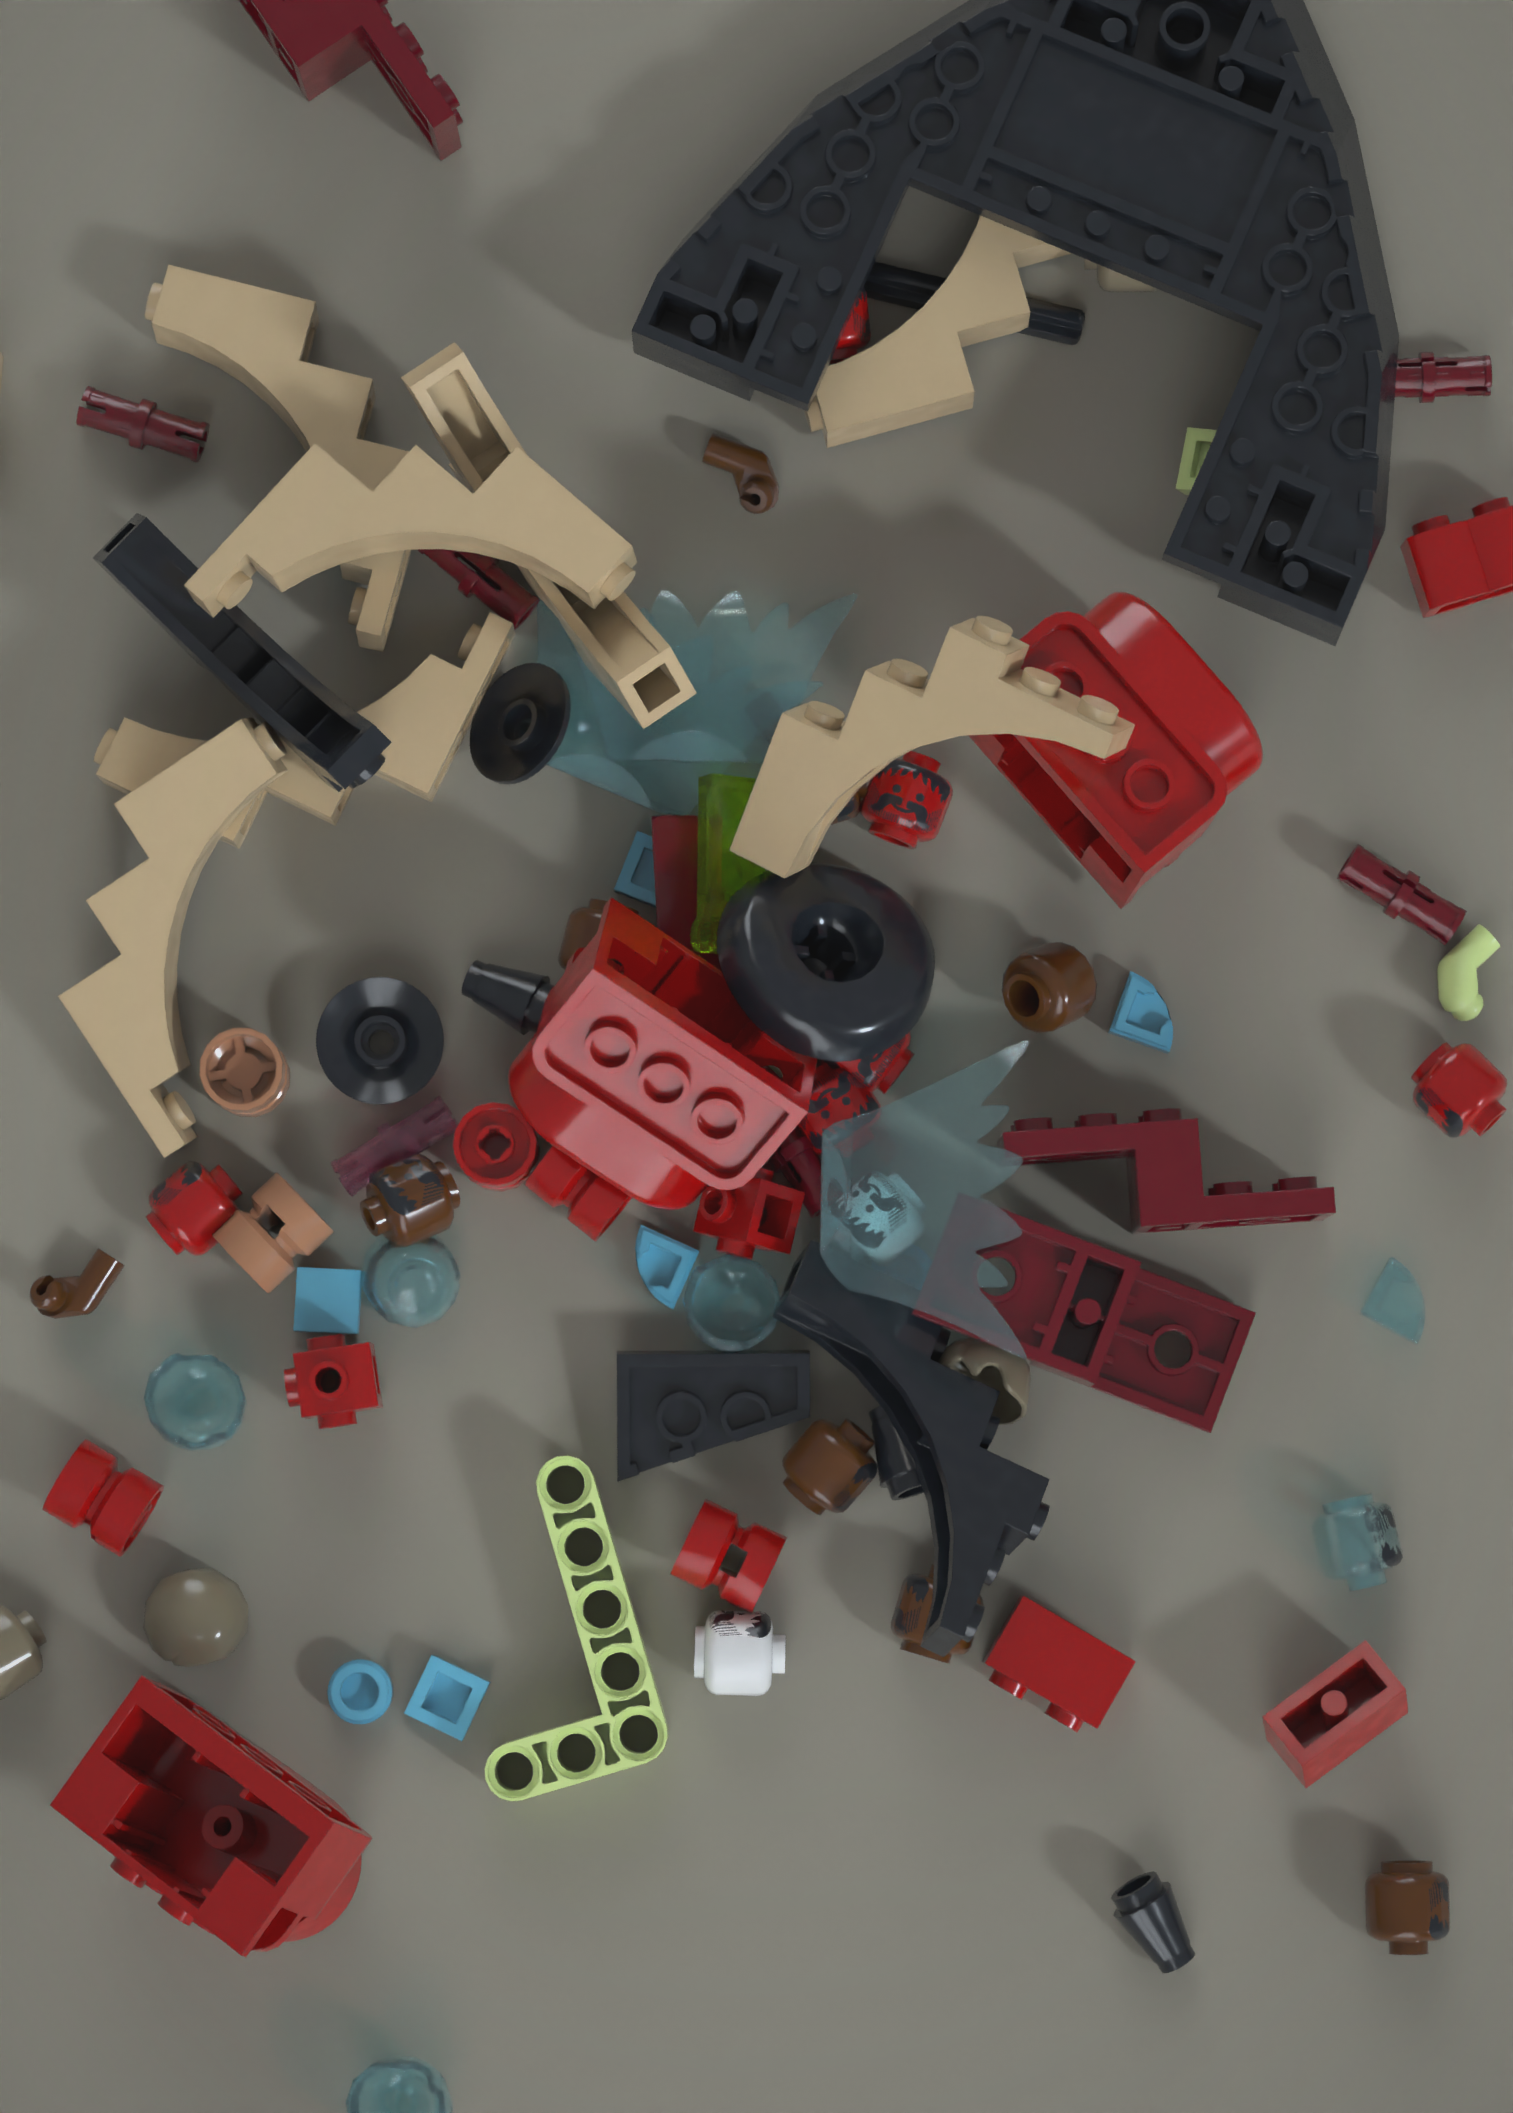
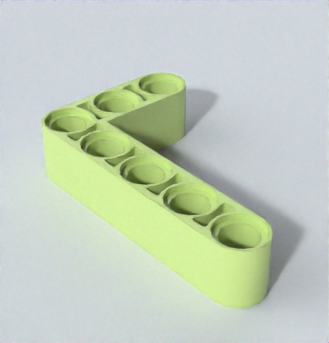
(597, 1644)

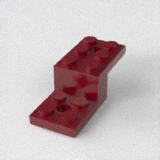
(333, 38)
(1167, 1172)
(1099, 1319)

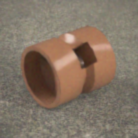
(244, 1072)
(256, 1250)

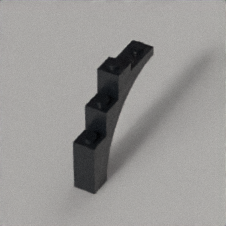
(245, 659)
(945, 1419)

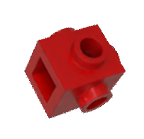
(750, 1216)
(358, 1385)

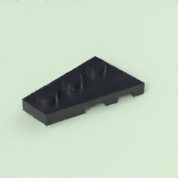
(703, 1399)

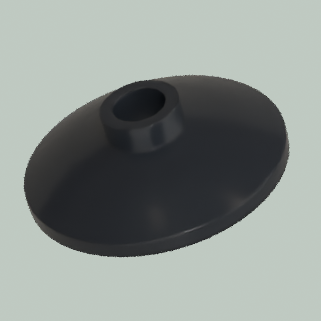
(520, 723)
(371, 1008)

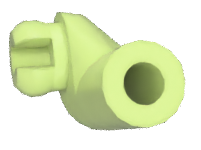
(1458, 974)

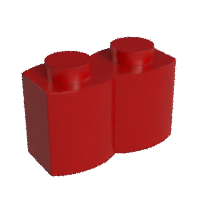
(1462, 559)

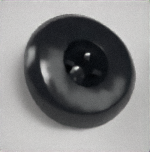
(826, 961)

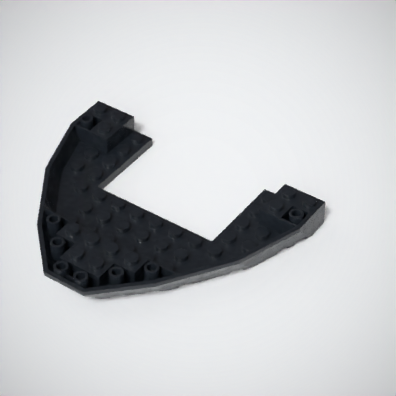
(1144, 138)

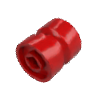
(496, 1146)
(589, 1199)
(101, 1496)
(707, 1545)

